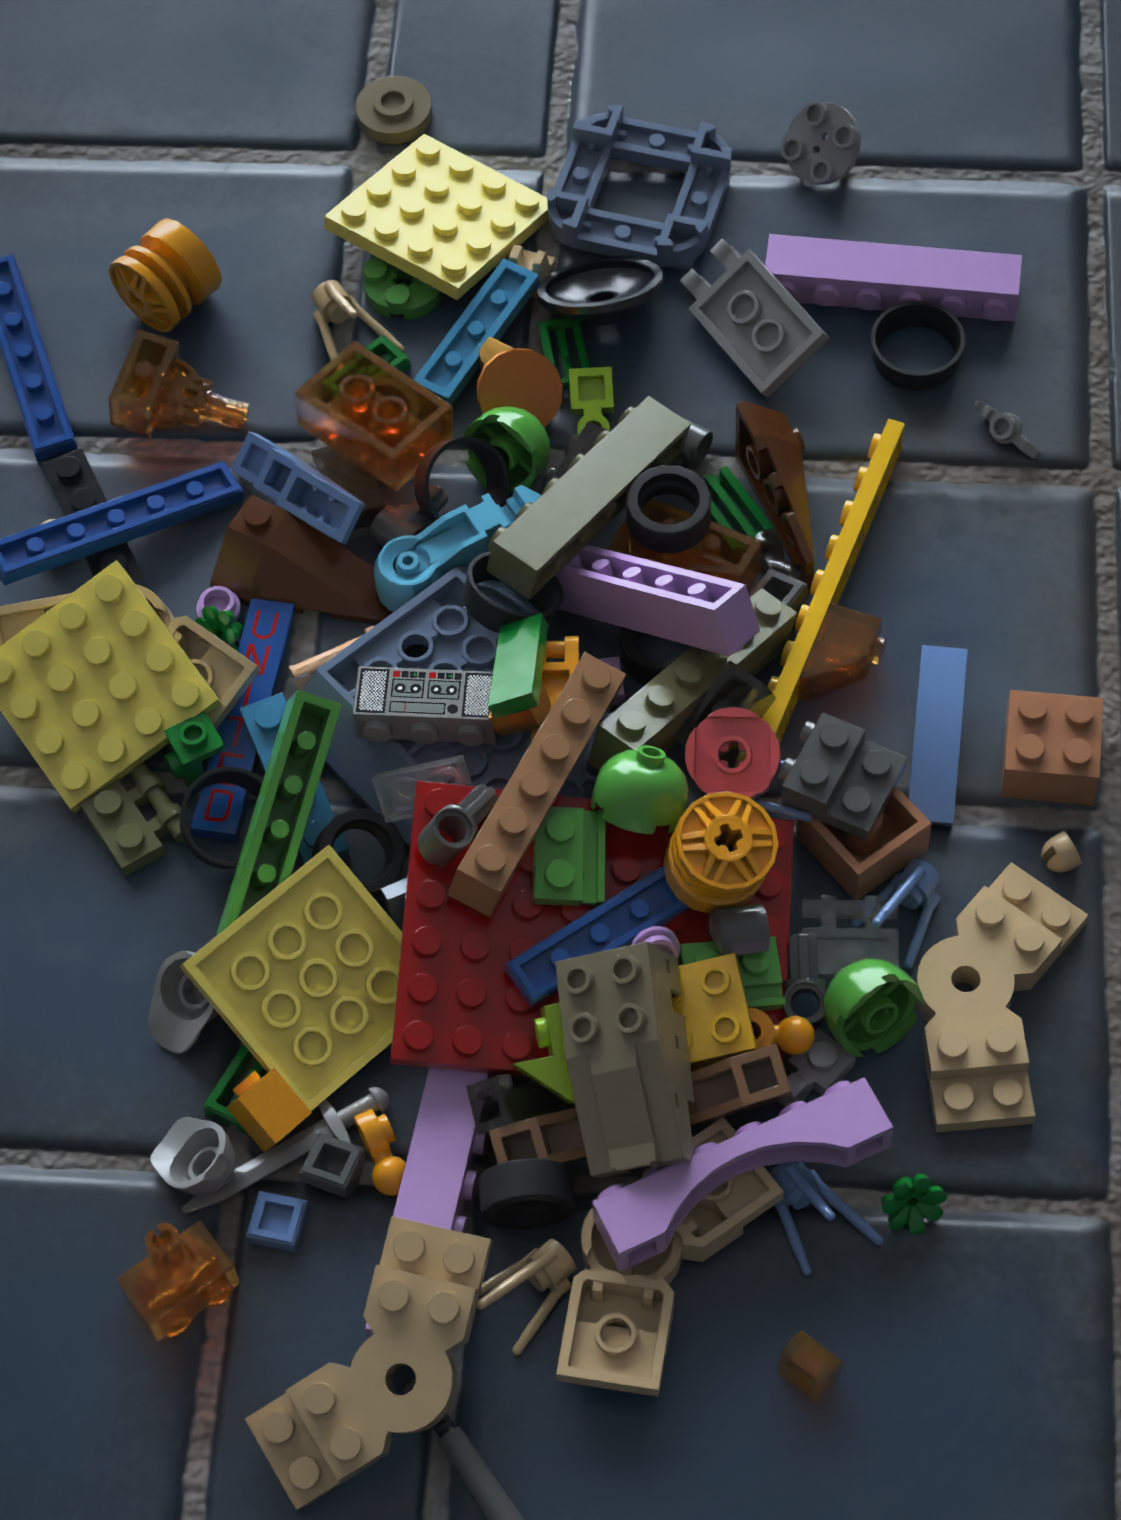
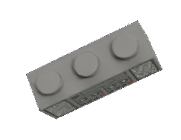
(423, 705)

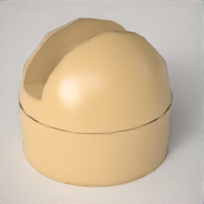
(1060, 853)

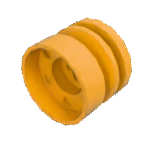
(165, 275)
(709, 874)

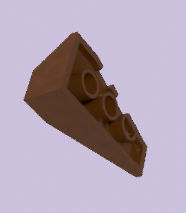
(774, 467)
(287, 561)

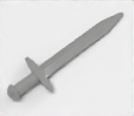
(332, 1125)

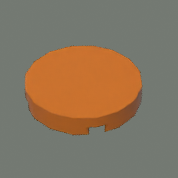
(522, 381)

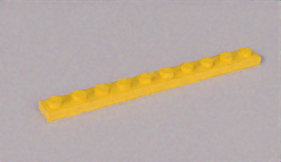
(831, 582)

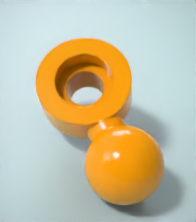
(792, 1035)
(376, 1136)

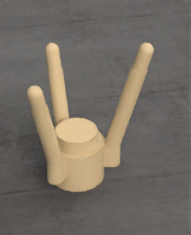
(337, 306)
(544, 1269)

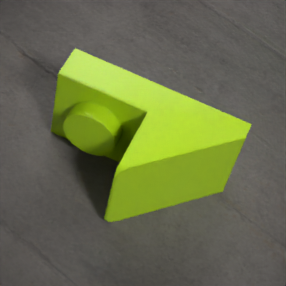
(549, 1071)

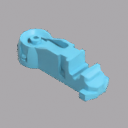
(416, 562)

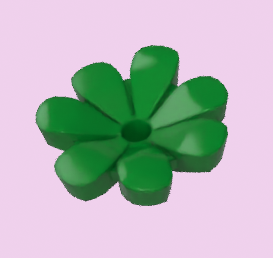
(221, 625)
(912, 1203)

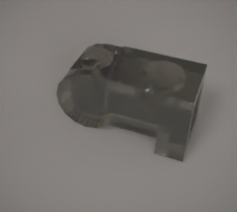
(499, 1104)

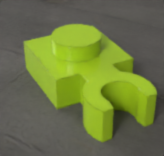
(591, 395)

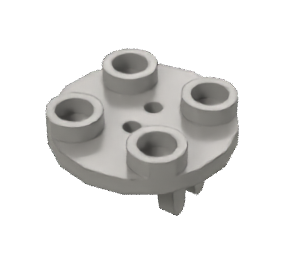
(808, 134)

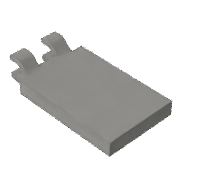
(754, 318)

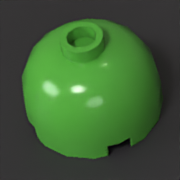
(519, 441)
(641, 790)
(870, 1005)

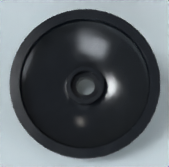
(600, 289)

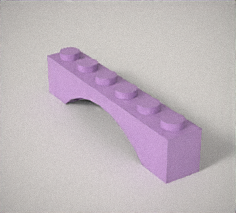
(832, 1129)

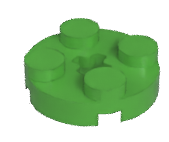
(387, 297)

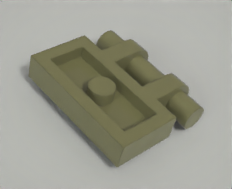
(123, 828)

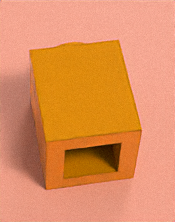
(267, 1108)

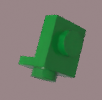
(189, 745)

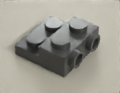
(840, 776)

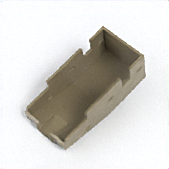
(627, 1057)

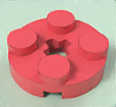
(714, 736)

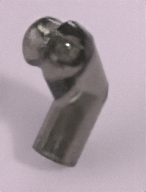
(773, 556)

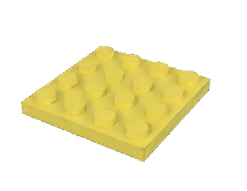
(439, 216)
(97, 685)
(307, 977)

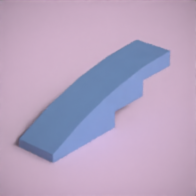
(298, 487)
(938, 732)

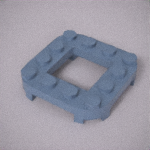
(609, 136)

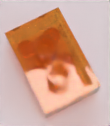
(373, 414)

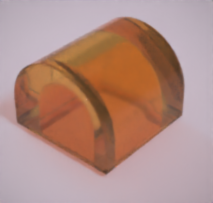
(809, 1365)

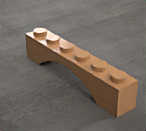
(535, 785)
(718, 1091)

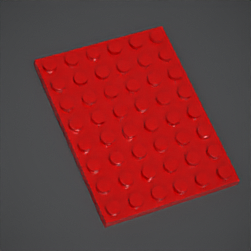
(452, 986)

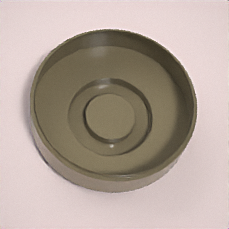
(394, 109)

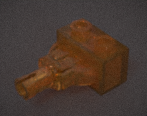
(166, 391)
(177, 1278)

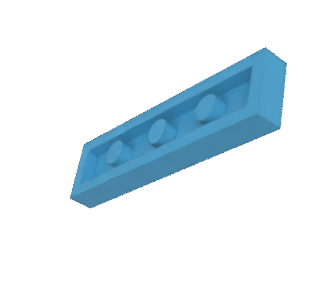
(486, 316)
(262, 723)

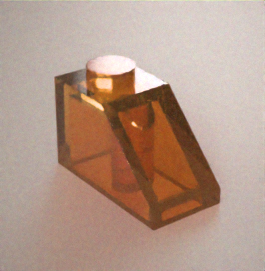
(841, 652)

